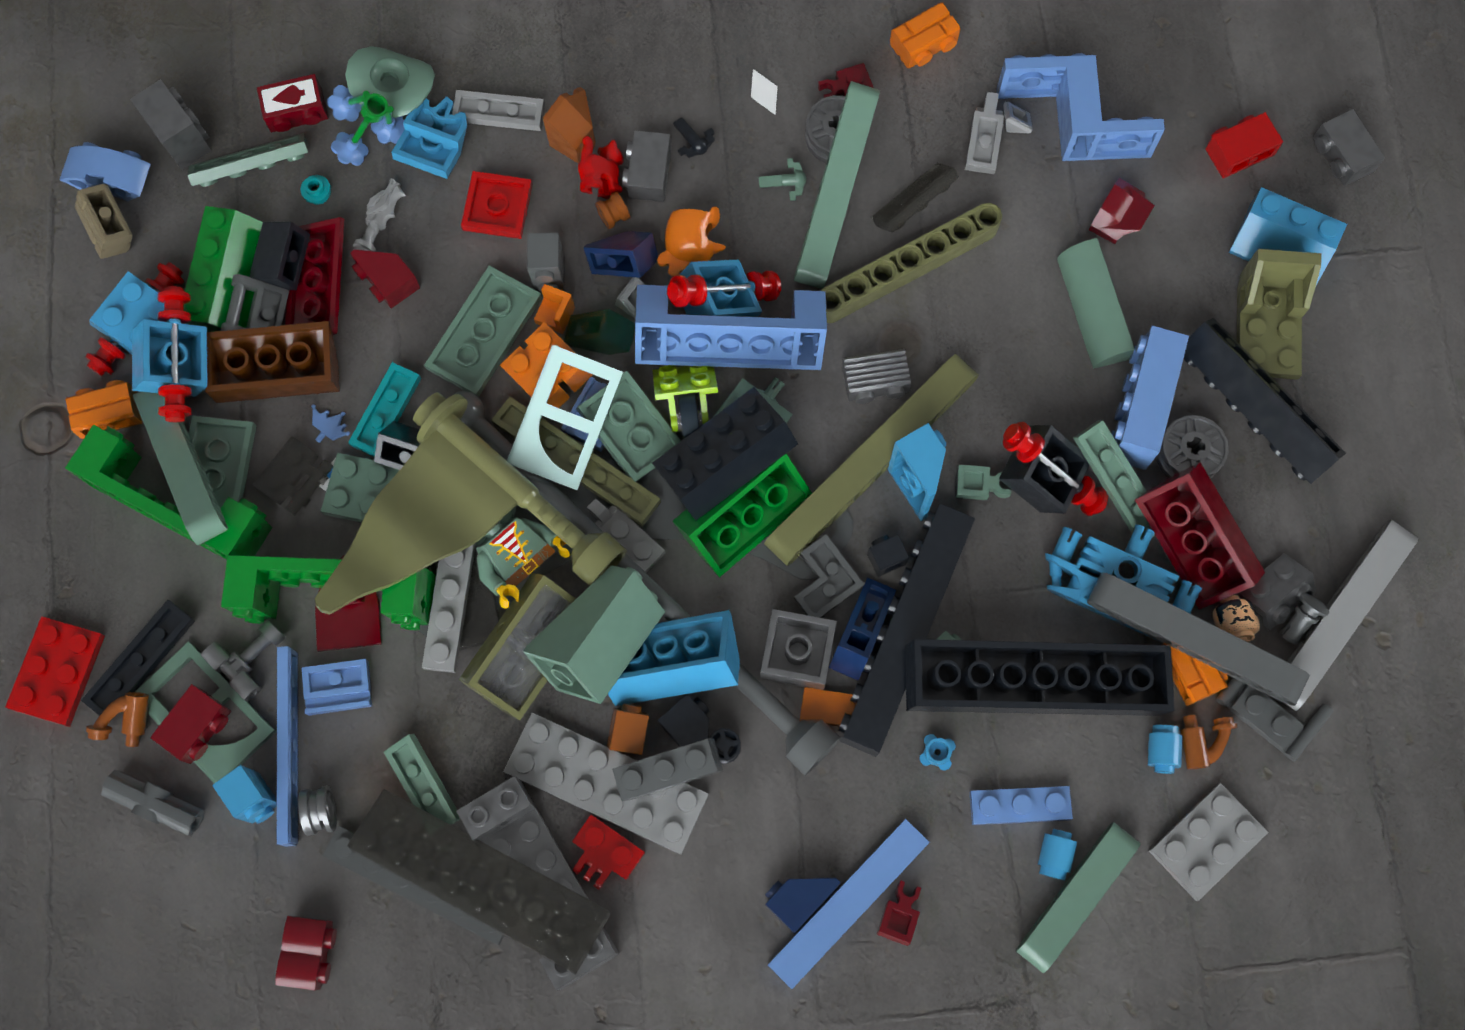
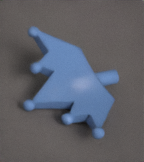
(328, 425)

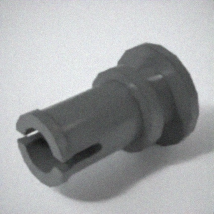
(1304, 617)

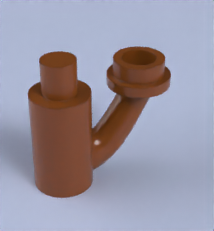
(134, 709)
(1194, 741)

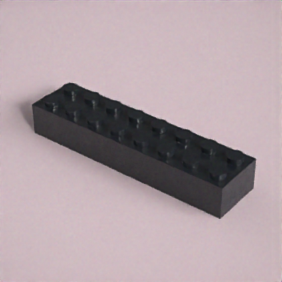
(1038, 677)

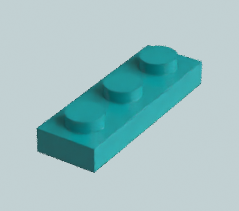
(385, 407)

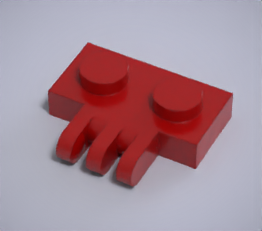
(605, 852)

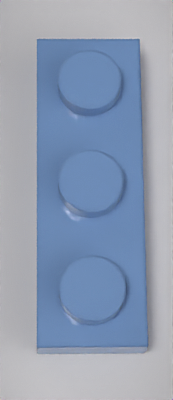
(1020, 805)

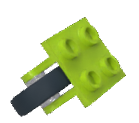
(685, 382)

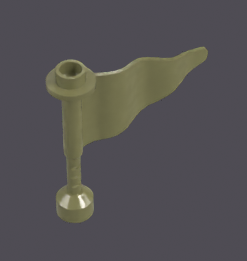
(445, 503)

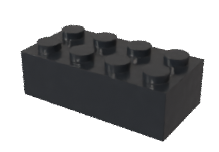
(725, 453)

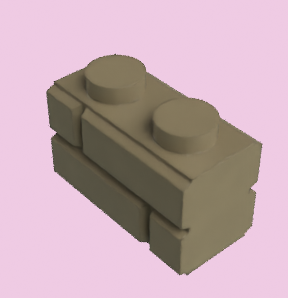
(103, 220)

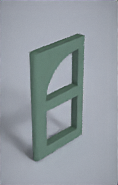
(217, 759)

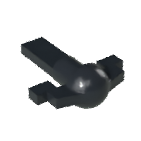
(698, 144)

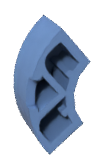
(95, 165)

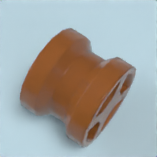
(612, 210)

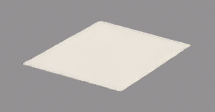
(764, 91)

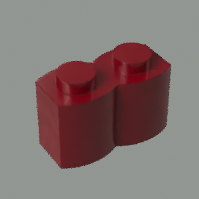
(305, 953)

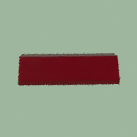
(320, 276)

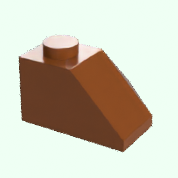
(568, 123)

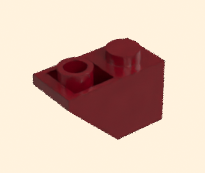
(387, 273)

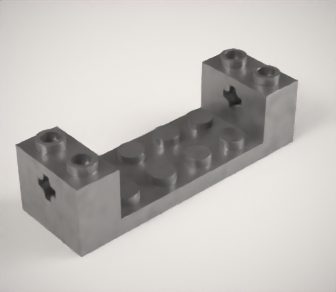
(514, 826)

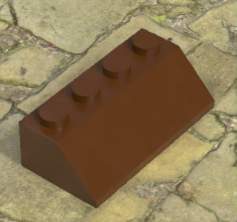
(271, 362)

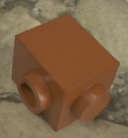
(628, 729)

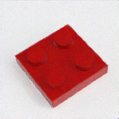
(496, 204)

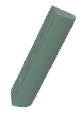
(1095, 304)

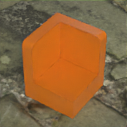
(555, 308)

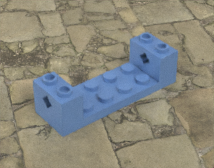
(730, 339)

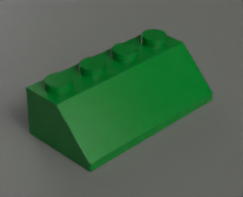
(222, 249)
(745, 516)

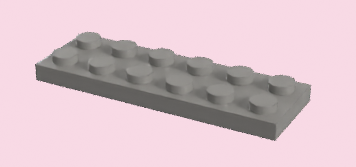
(583, 776)

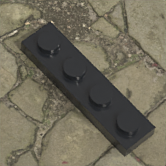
(139, 657)

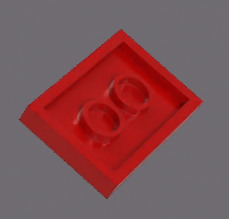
(55, 671)

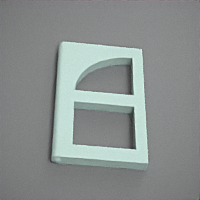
(527, 448)

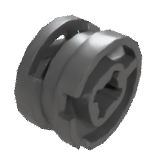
(317, 810)

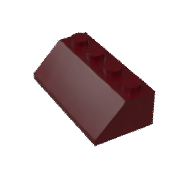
(1200, 535)

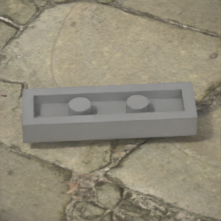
(500, 110)

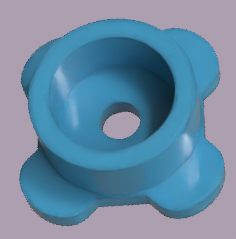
(945, 747)

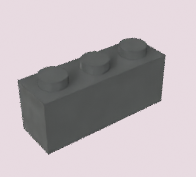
(667, 769)

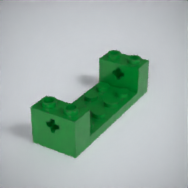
(108, 460)
(255, 581)

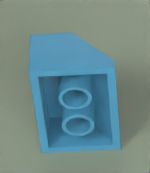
(1287, 226)
(917, 467)

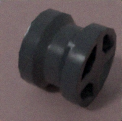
(724, 740)

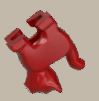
(600, 170)

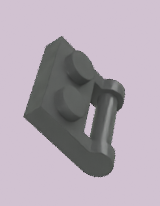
(266, 307)

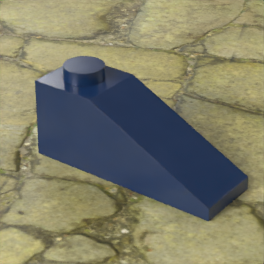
(862, 629)

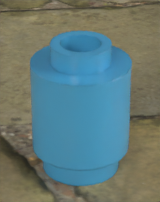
(1165, 749)
(1057, 854)

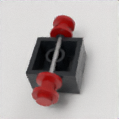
(1049, 471)

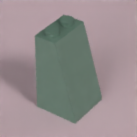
(596, 635)

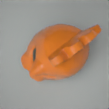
(688, 239)

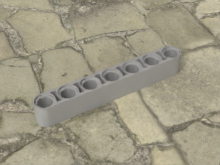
(1351, 604)

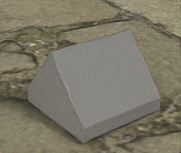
(627, 298)

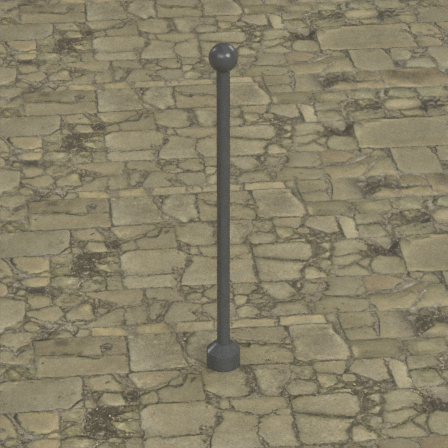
(806, 739)

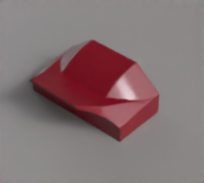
(1122, 212)

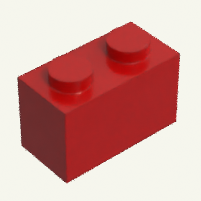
(1243, 144)

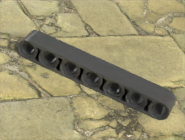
(1198, 639)

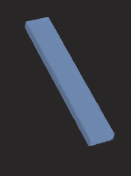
(287, 746)
(848, 904)

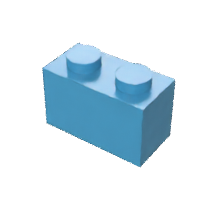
(246, 795)

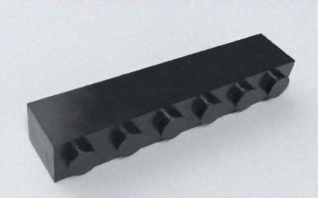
(1261, 401)

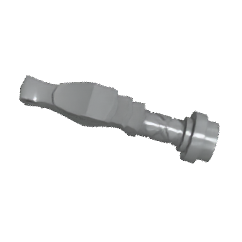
(378, 212)

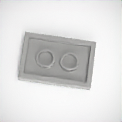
(1208, 841)

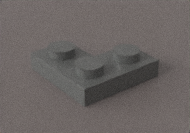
(834, 582)

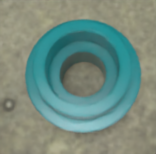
(317, 196)

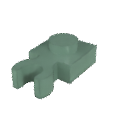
(976, 483)

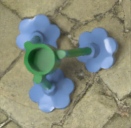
(374, 110)

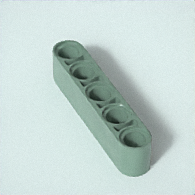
(1078, 897)

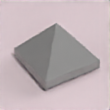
(1017, 119)

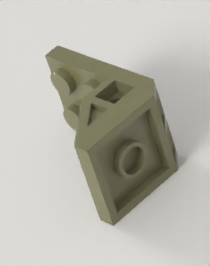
(1271, 301)

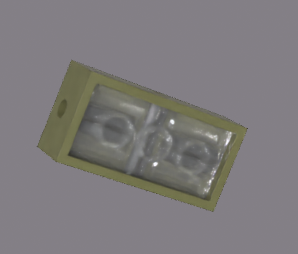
(500, 666)

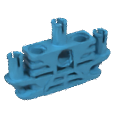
(1102, 557)

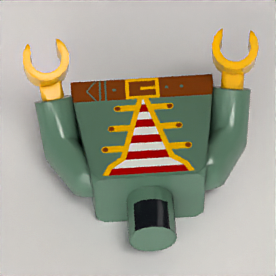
(514, 553)

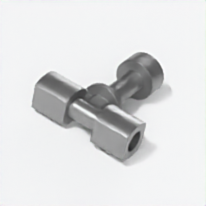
(237, 666)

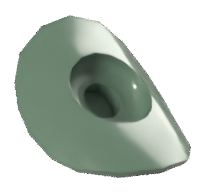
(395, 76)

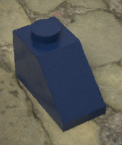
(622, 254)
(798, 899)

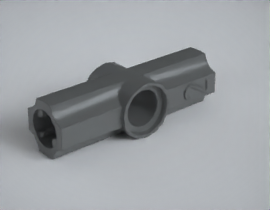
(152, 802)

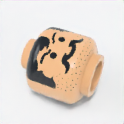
(1237, 617)

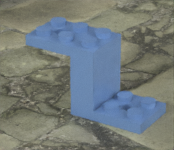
(1077, 95)

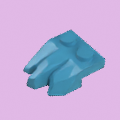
(432, 138)

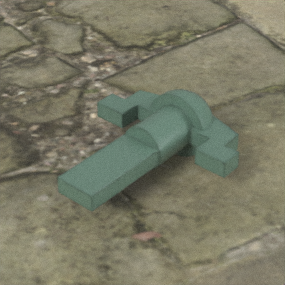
(797, 178)

